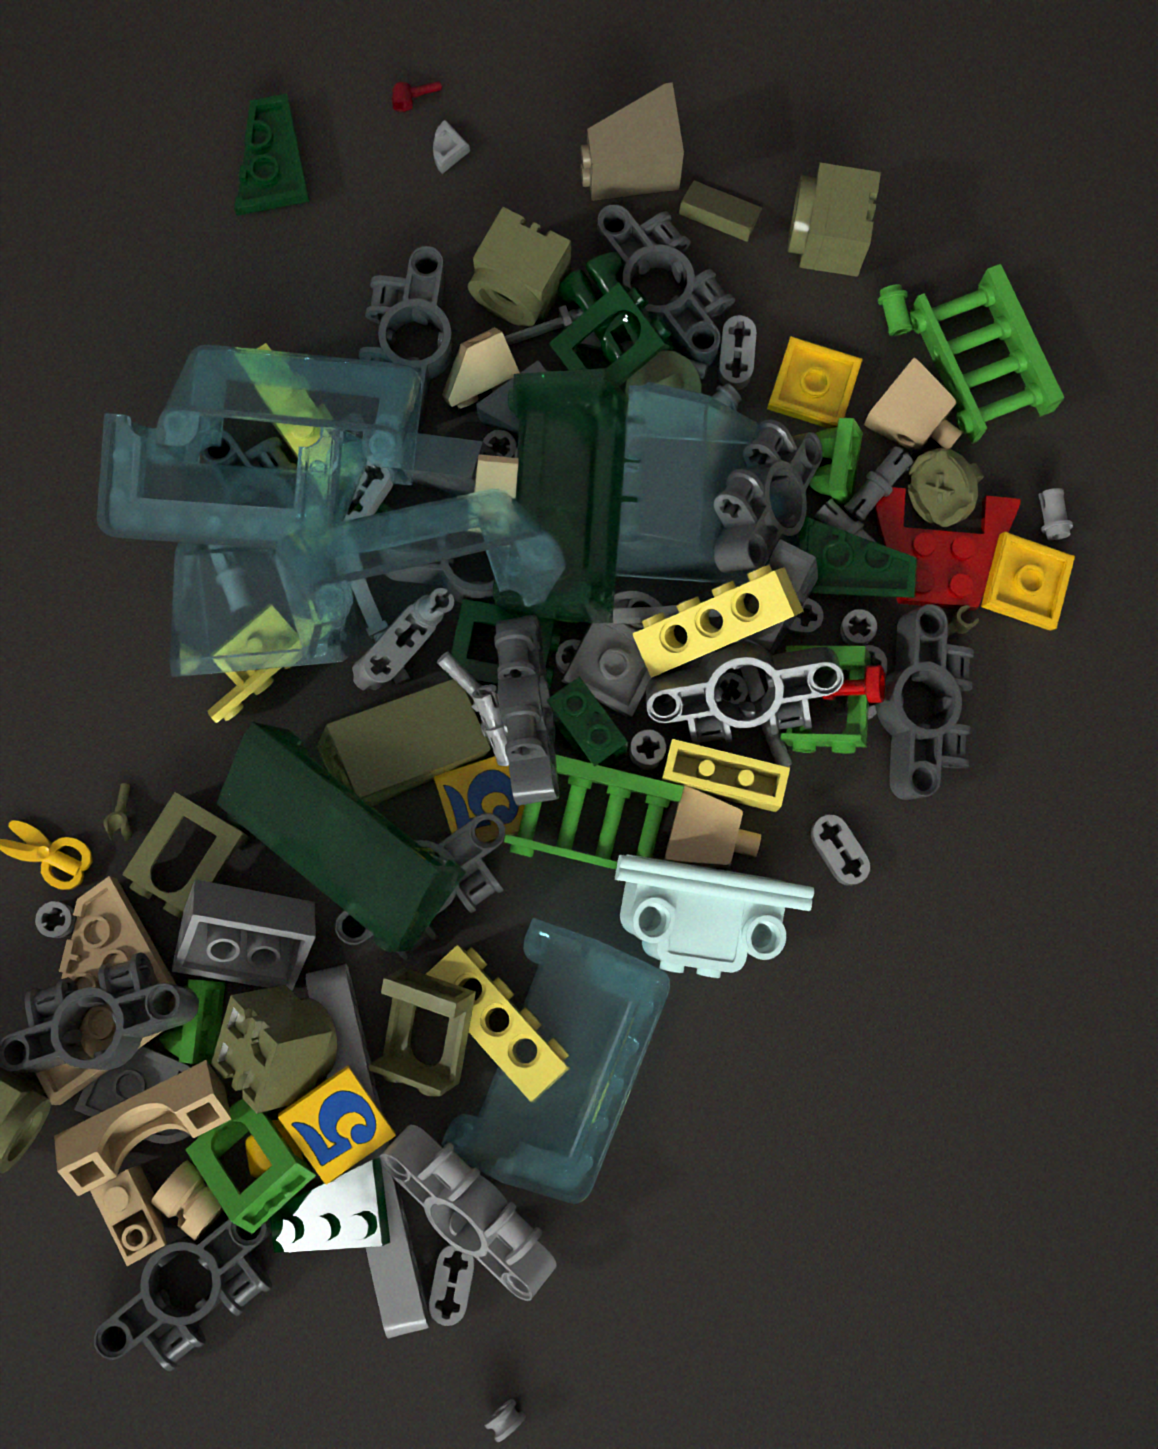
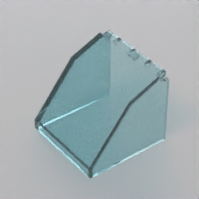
(685, 456)
(236, 614)

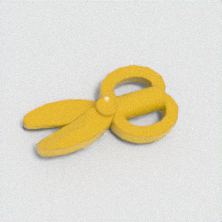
(41, 850)

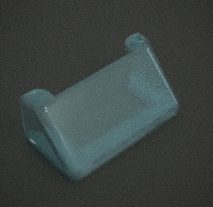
(294, 390)
(165, 500)
(323, 559)
(604, 1015)

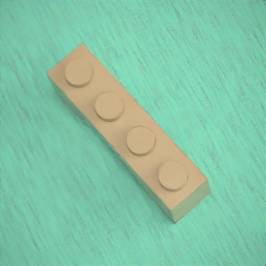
(96, 1147)

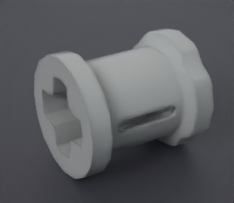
(654, 740)

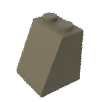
(635, 149)

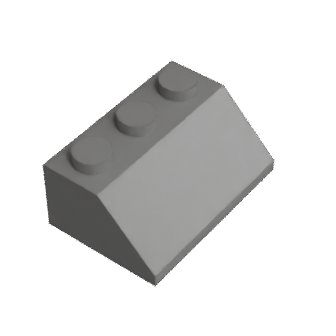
(244, 935)

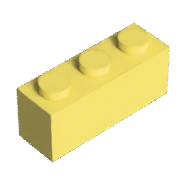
(726, 775)

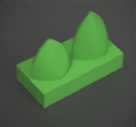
(843, 447)
(198, 1038)

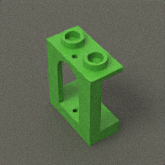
(855, 734)
(267, 1192)

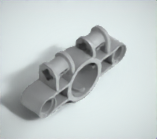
(469, 1211)

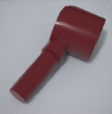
(404, 93)

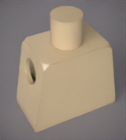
(915, 410)
(708, 832)

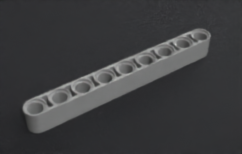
(394, 1264)

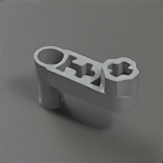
(390, 658)

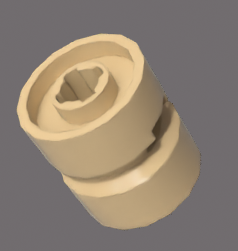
(189, 1199)

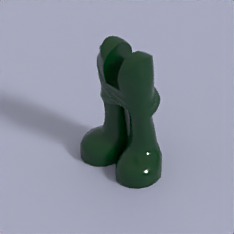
(578, 289)

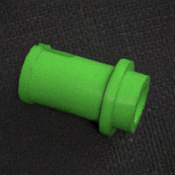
(895, 309)

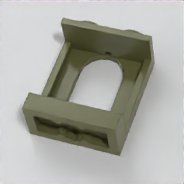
(209, 869)
(398, 1062)

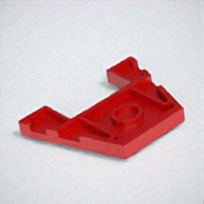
(950, 563)

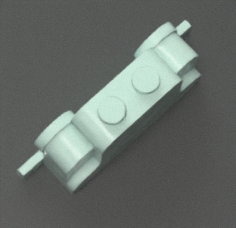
(705, 913)

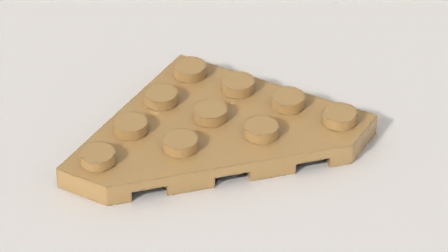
(103, 934)

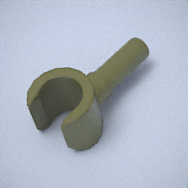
(956, 623)
(118, 818)

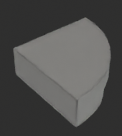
(448, 147)

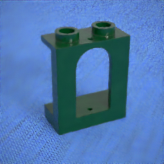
(619, 298)
(474, 612)
(590, 736)

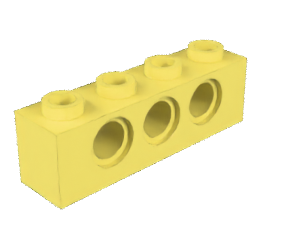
(776, 604)
(530, 1077)

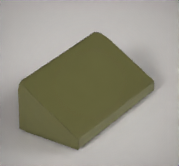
(720, 210)

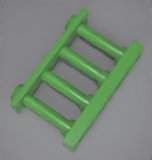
(1009, 325)
(620, 786)

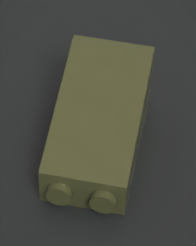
(404, 742)

